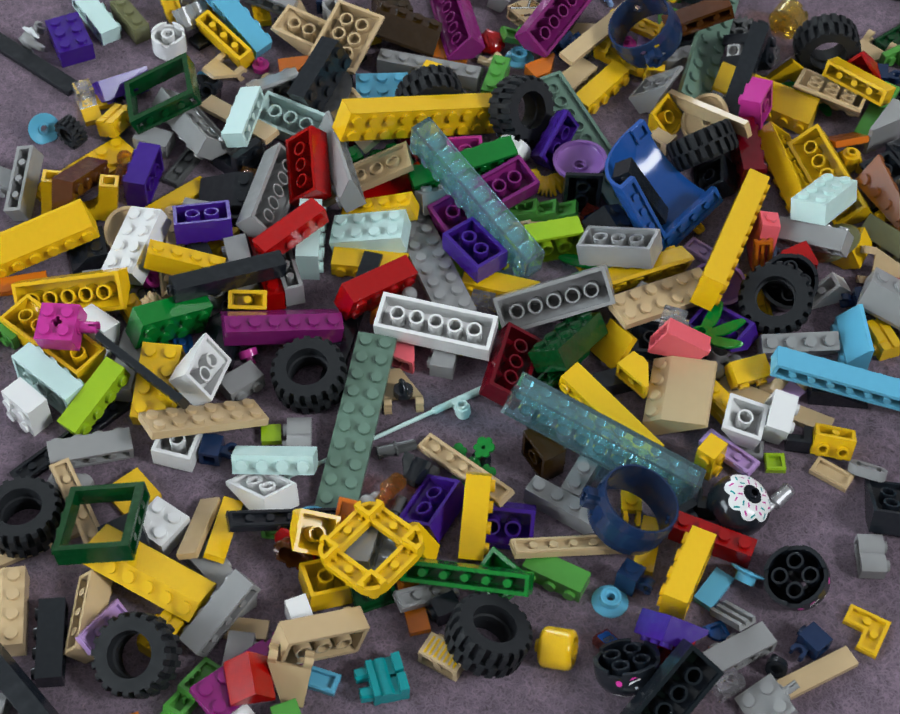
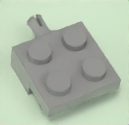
(768, 697)

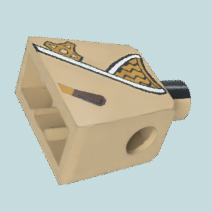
(521, 10)

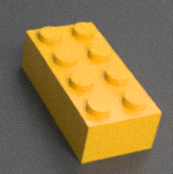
(161, 361)
(686, 572)

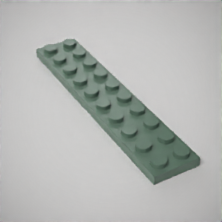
(705, 58)
(566, 98)
(357, 419)

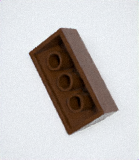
(77, 181)

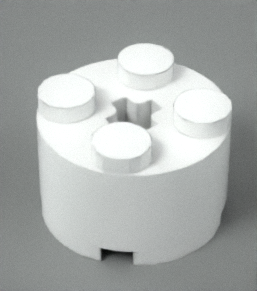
(168, 40)

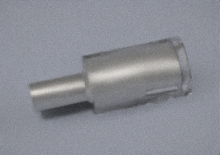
(781, 496)

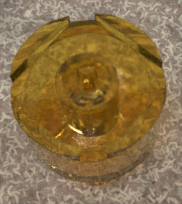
(787, 17)

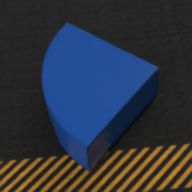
(717, 630)

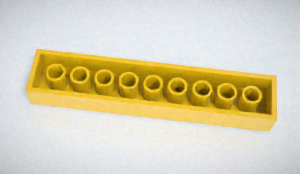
(394, 116)
(731, 241)

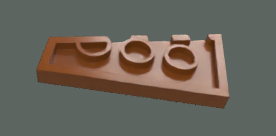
(881, 189)

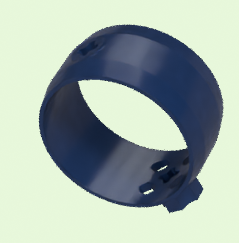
(627, 16)
(612, 528)

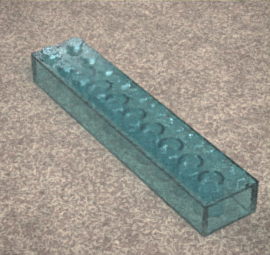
(475, 196)
(597, 435)

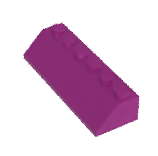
(549, 24)
(459, 28)
(509, 181)
(280, 326)

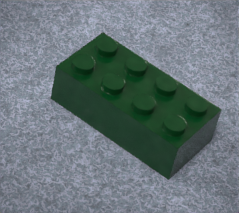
(567, 342)

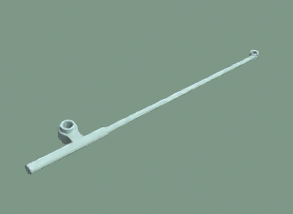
(458, 403)

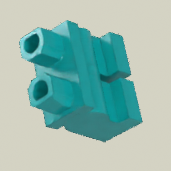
(385, 680)

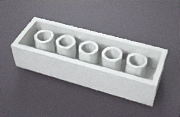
(436, 326)

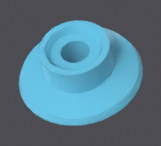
(519, 57)
(35, 125)
(746, 576)
(609, 608)

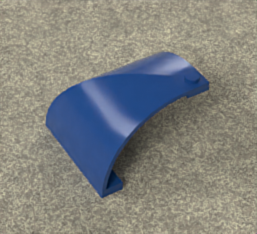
(685, 200)

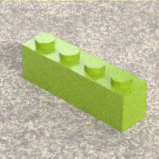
(94, 397)

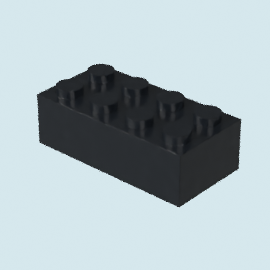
(320, 74)

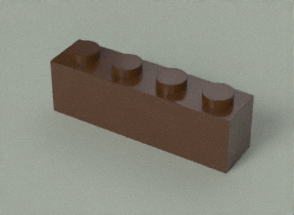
(703, 15)

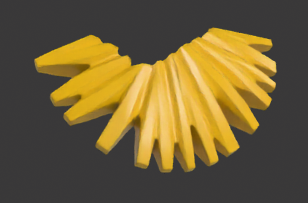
(549, 183)

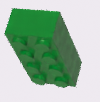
(167, 320)

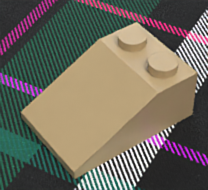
(298, 28)

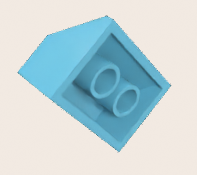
(854, 337)

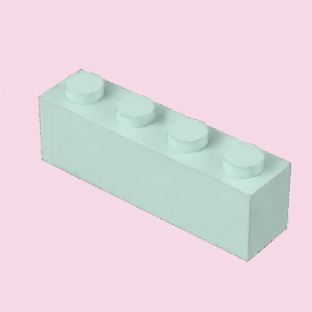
(98, 20)
(243, 117)
(274, 460)

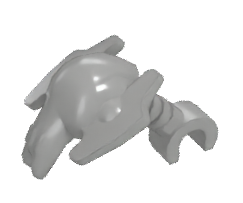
(29, 36)

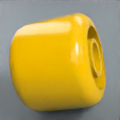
(557, 648)

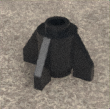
(209, 86)
(417, 469)

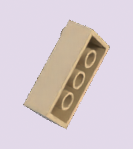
(327, 633)

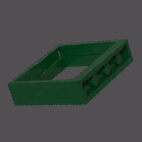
(169, 108)
(106, 551)

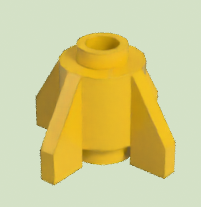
(851, 159)

